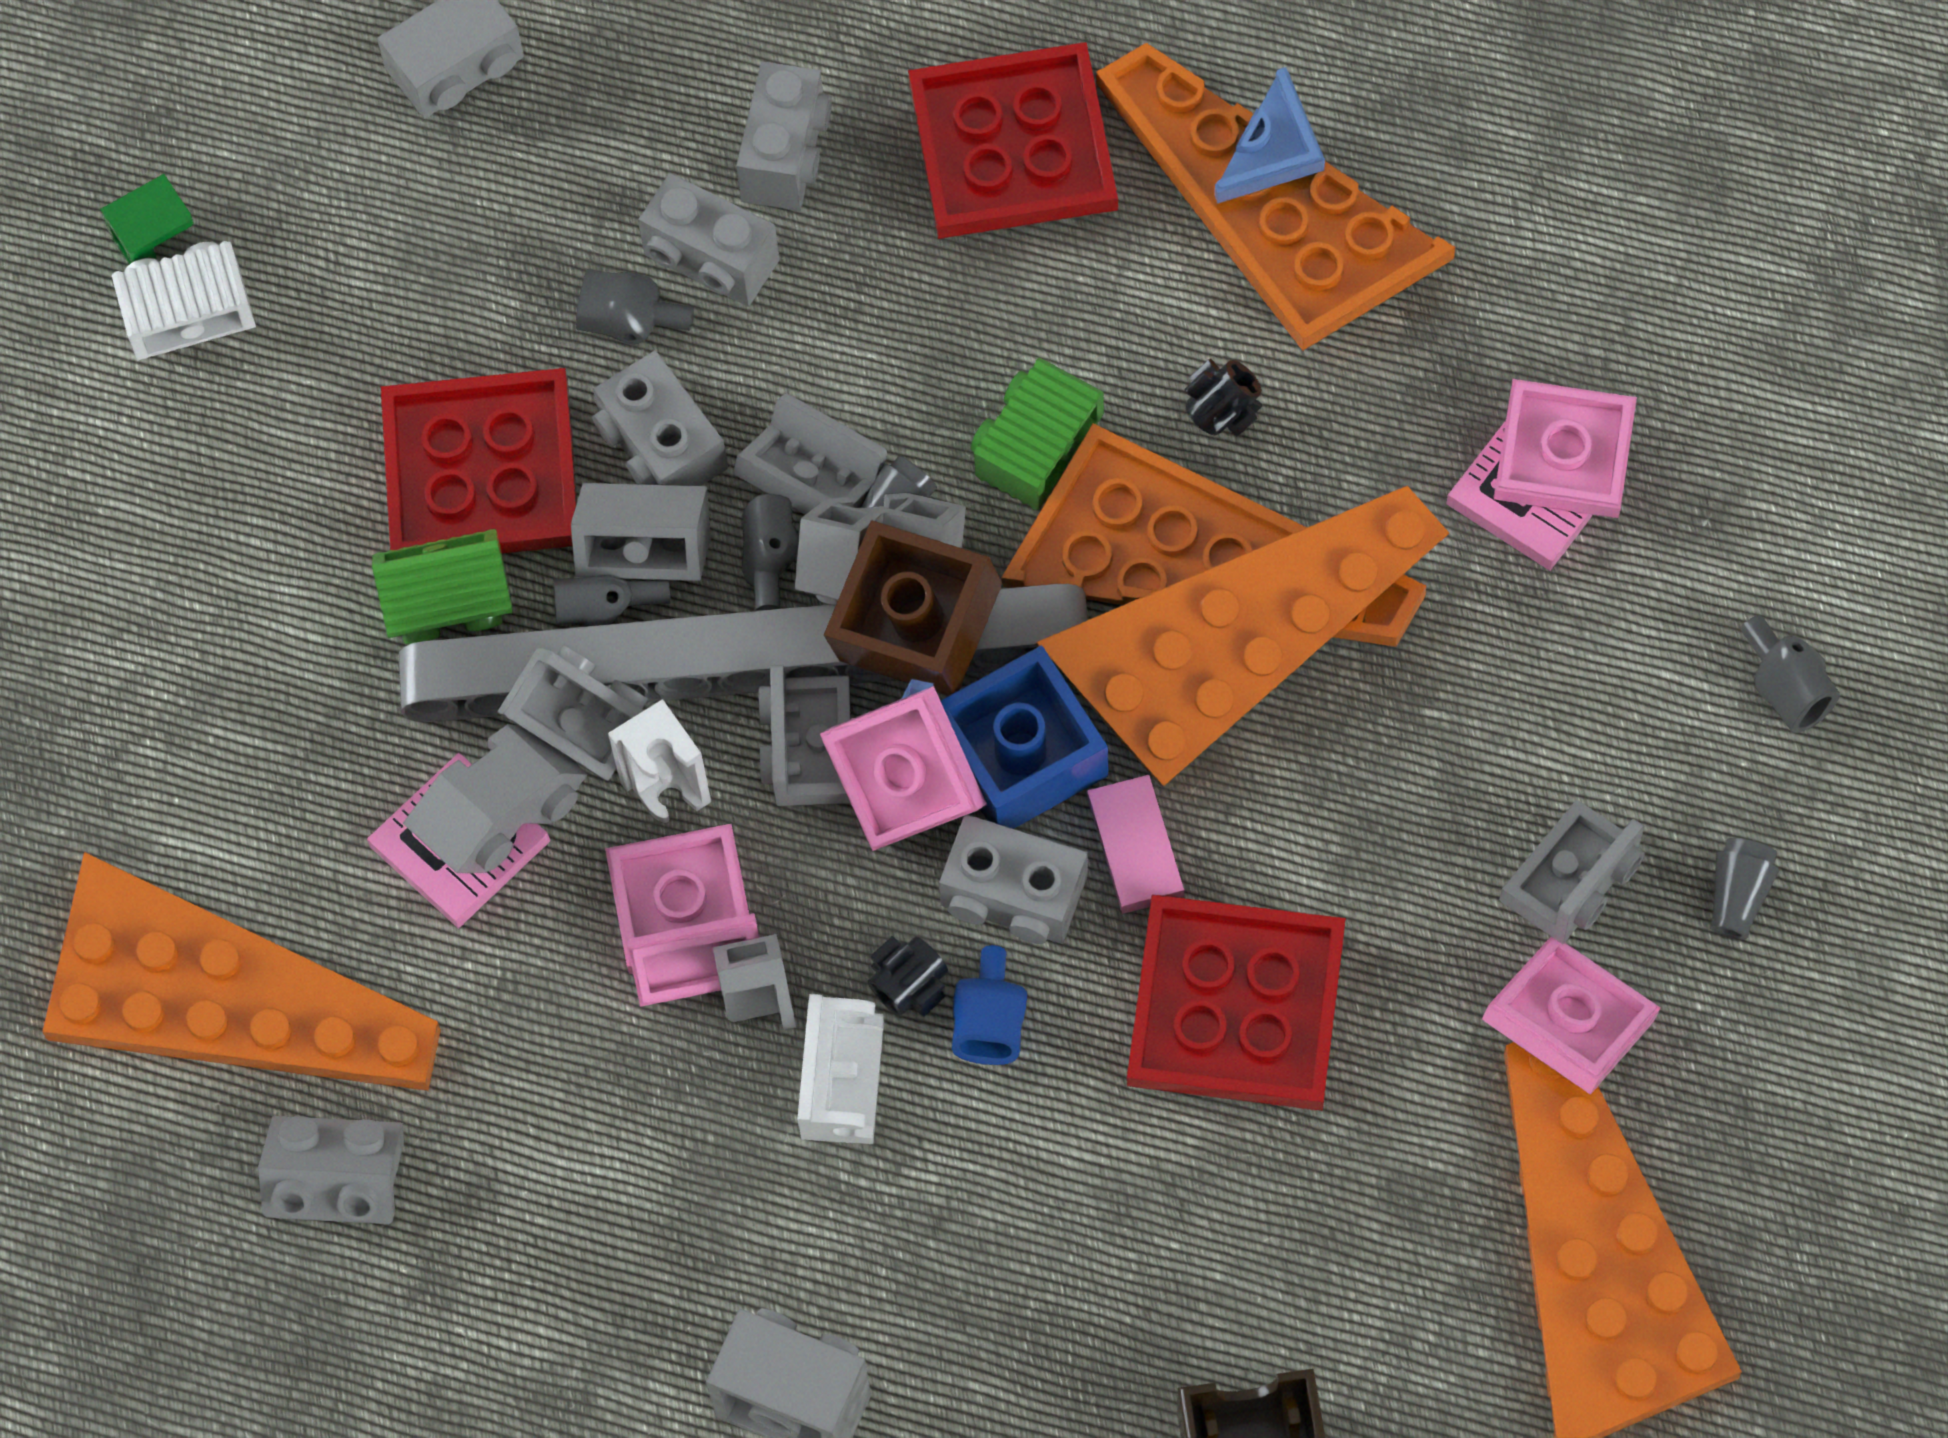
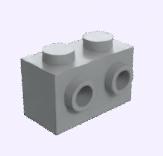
(450, 51)
(781, 136)
(709, 239)
(658, 426)
(641, 531)
(1013, 880)

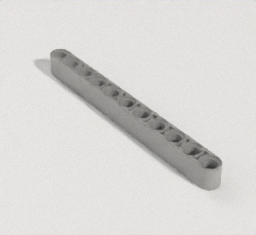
(697, 653)

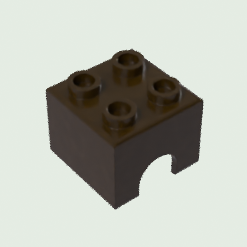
(1277, 1410)

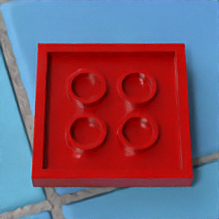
(1012, 140)
(480, 460)
(1236, 1002)

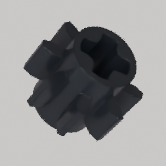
(1223, 397)
(907, 976)

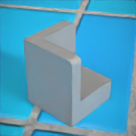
(754, 980)

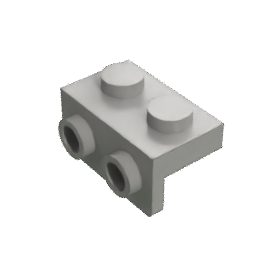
(810, 458)
(570, 708)
(798, 758)
(1572, 870)
(330, 1169)

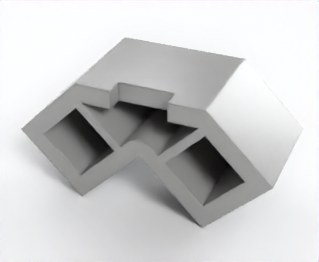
(835, 531)
(480, 807)

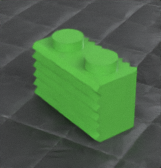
(1036, 432)
(442, 586)

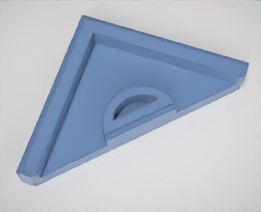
(1274, 145)

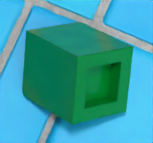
(146, 219)

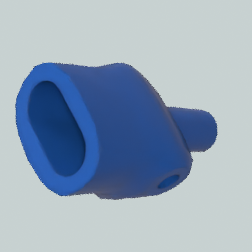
(988, 1013)

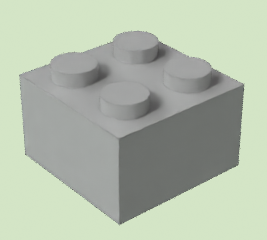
(787, 1381)

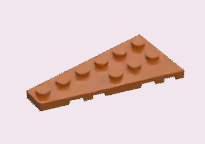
(1306, 245)
(1140, 523)
(1211, 647)
(189, 985)
(1610, 1283)

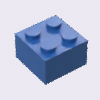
(1026, 739)

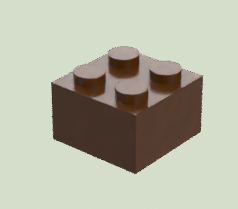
(913, 608)

